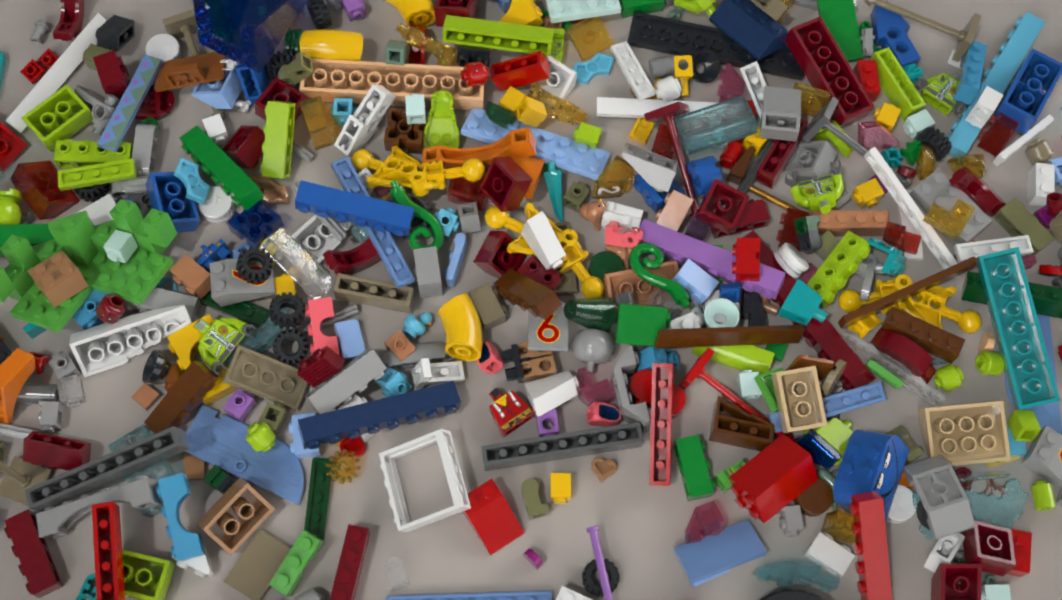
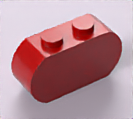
(641, 391)

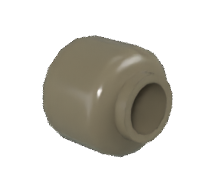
(1039, 151)

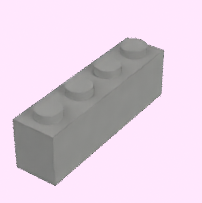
(163, 298)

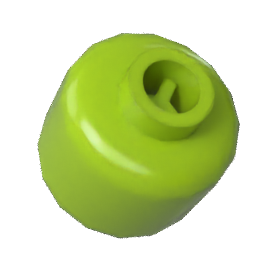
(989, 363)
(948, 377)
(260, 436)

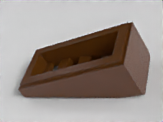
(738, 171)

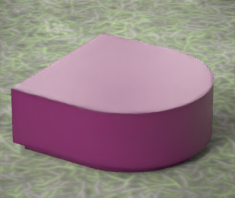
(533, 558)

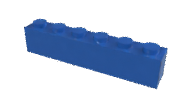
(354, 208)

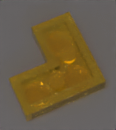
(949, 222)

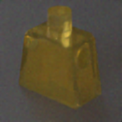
(841, 526)

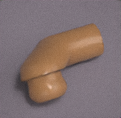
(769, 308)

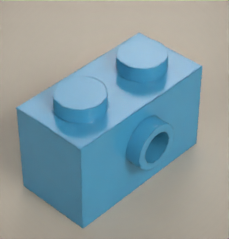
(86, 314)

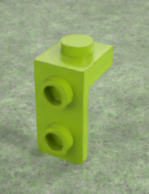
(841, 146)

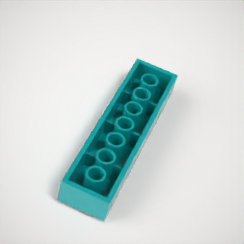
(1017, 329)

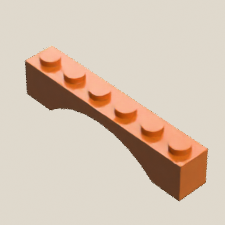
(516, 144)

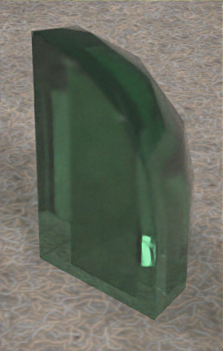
(500, 115)

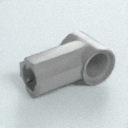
(124, 188)

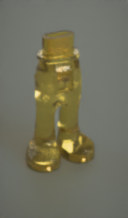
(418, 39)
(561, 109)

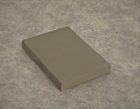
(257, 566)

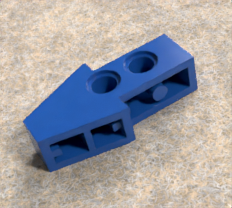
(892, 25)

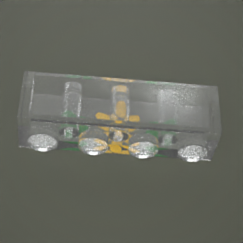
(298, 264)

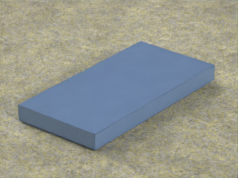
(721, 552)

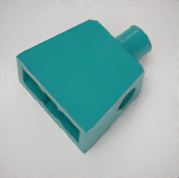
(802, 305)

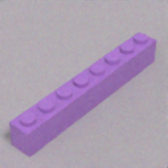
(710, 258)

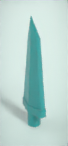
(554, 185)

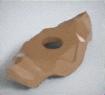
(271, 191)

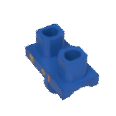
(213, 254)

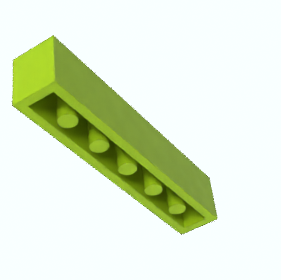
(497, 35)

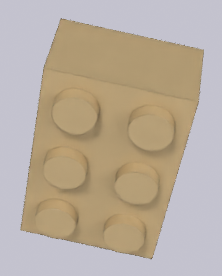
(799, 399)

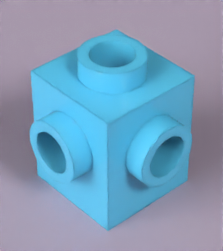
(341, 110)
(453, 223)
(393, 383)

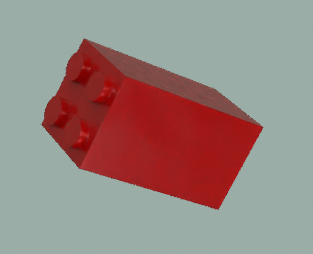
(773, 478)

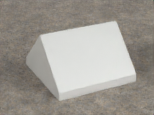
(561, 79)

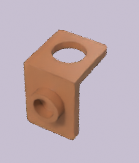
(400, 345)

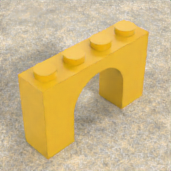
(185, 345)

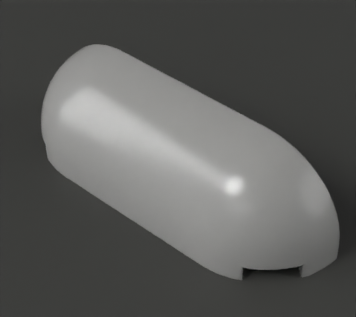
(433, 350)

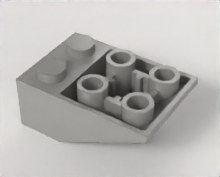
(780, 114)

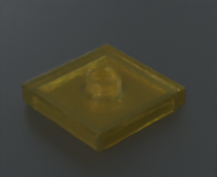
(589, 37)
(811, 99)

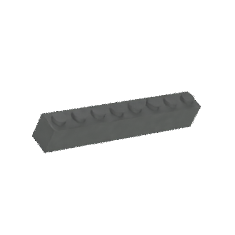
(562, 446)
(107, 469)

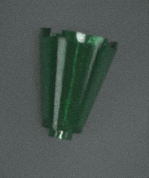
(592, 312)

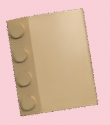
(966, 432)

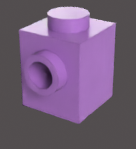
(240, 405)

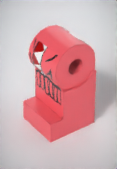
(622, 236)

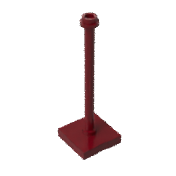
(667, 115)

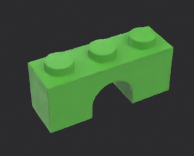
(291, 569)

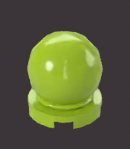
(9, 210)

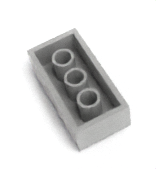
(940, 191)
(349, 380)

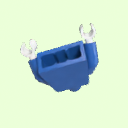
(251, 81)

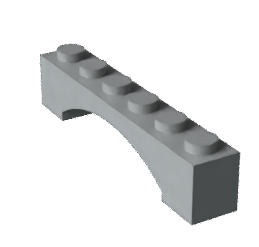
(58, 520)

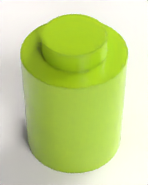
(1043, 496)

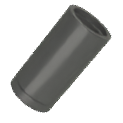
(38, 392)

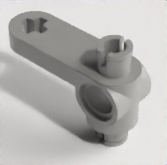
(102, 108)
(866, 271)

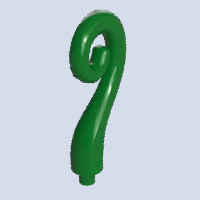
(400, 197)
(673, 288)

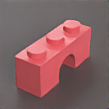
(320, 310)

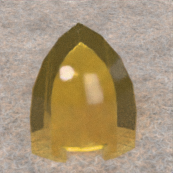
(926, 162)

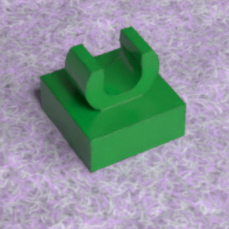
(911, 152)

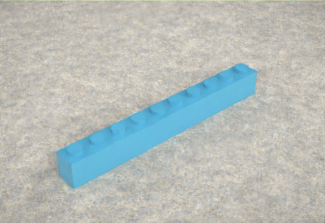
(997, 77)

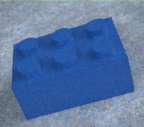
(168, 195)

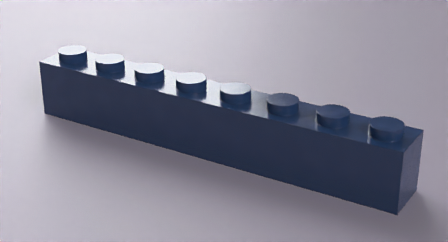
(378, 415)

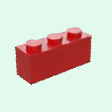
(520, 71)

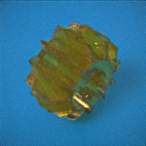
(349, 472)

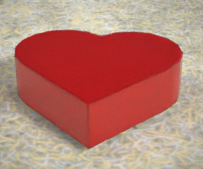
(353, 445)

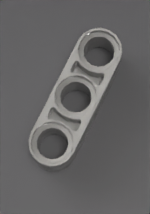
(145, 148)

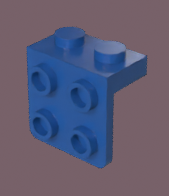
(654, 198)

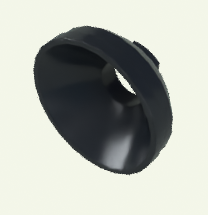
(711, 66)
(155, 367)

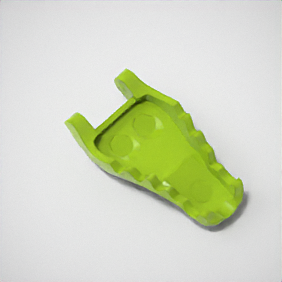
(441, 122)

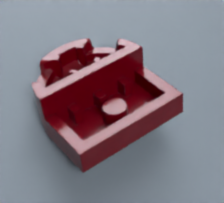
(156, 104)

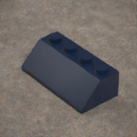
(749, 27)

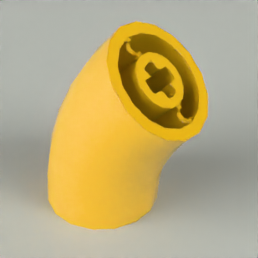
(415, 11)
(332, 44)
(462, 328)

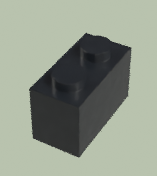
(115, 33)

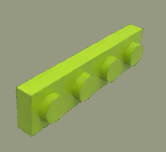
(96, 174)

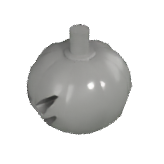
(592, 347)

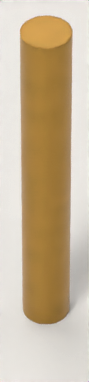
(763, 194)

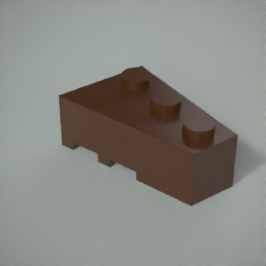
(738, 428)

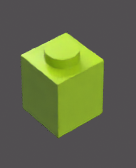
(588, 135)
(1023, 425)

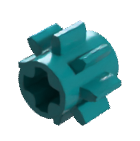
(913, 72)
(892, 157)

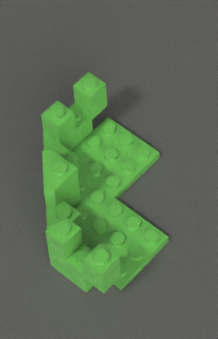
(84, 247)

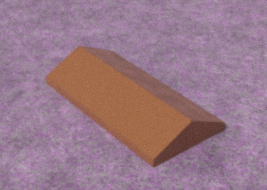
(626, 281)

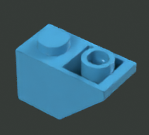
(657, 355)

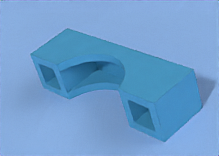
(971, 74)
(173, 493)

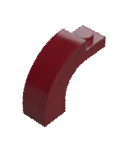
(70, 20)
(977, 190)
(353, 260)
(905, 352)

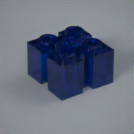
(255, 224)

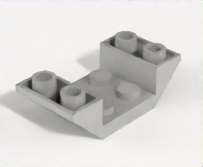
(623, 399)
(940, 495)

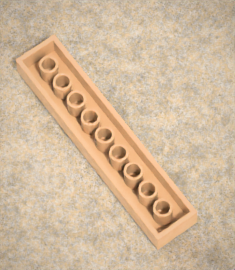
(354, 79)

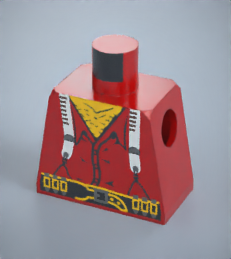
(509, 411)

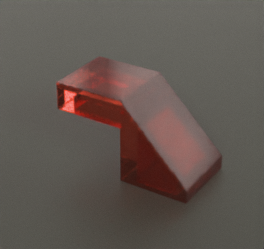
(899, 238)

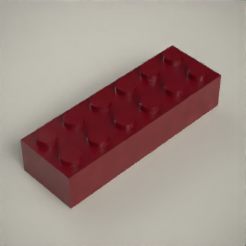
(829, 70)

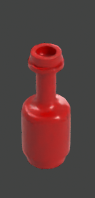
(731, 153)

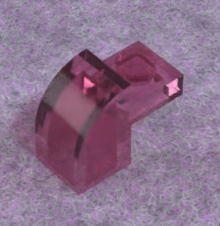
(595, 392)

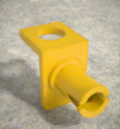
(683, 75)

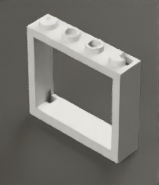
(453, 474)

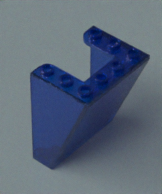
(245, 28)

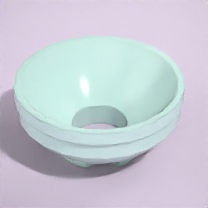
(724, 307)

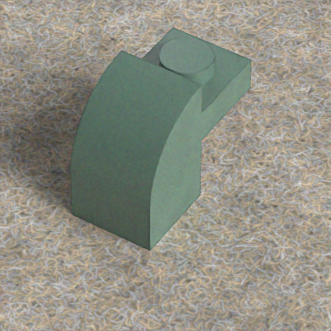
(397, 52)

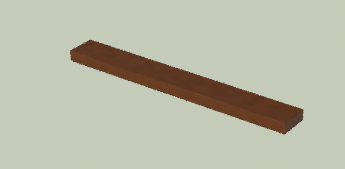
(907, 292)
(728, 336)

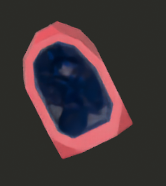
(490, 359)
(603, 415)

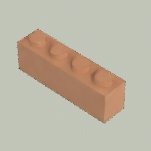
(856, 221)

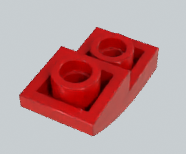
(36, 69)

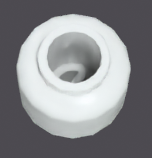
(668, 89)

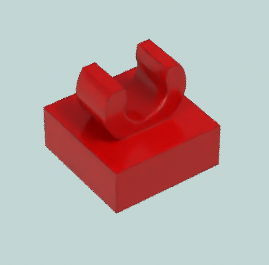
(40, 361)

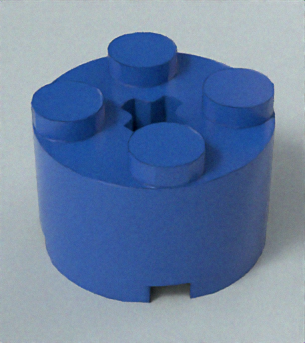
(703, 173)

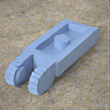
(456, 259)

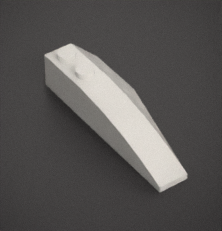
(316, 236)
(115, 343)

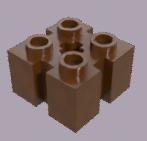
(403, 134)

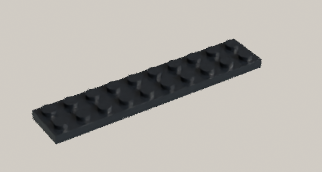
(689, 38)

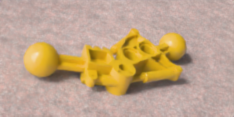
(405, 170)
(590, 286)
(967, 321)

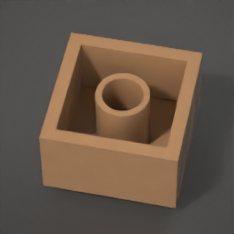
(57, 278)

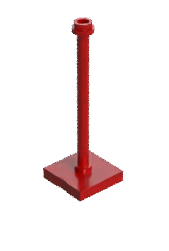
(698, 371)

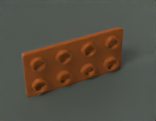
(190, 71)

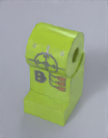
(557, 46)

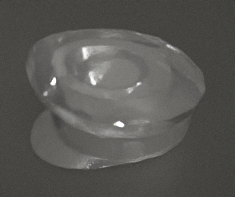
(662, 298)

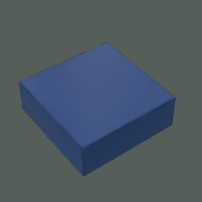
(730, 292)

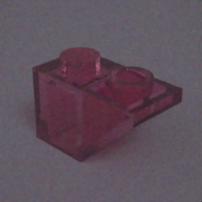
(732, 84)
(873, 134)
(704, 522)

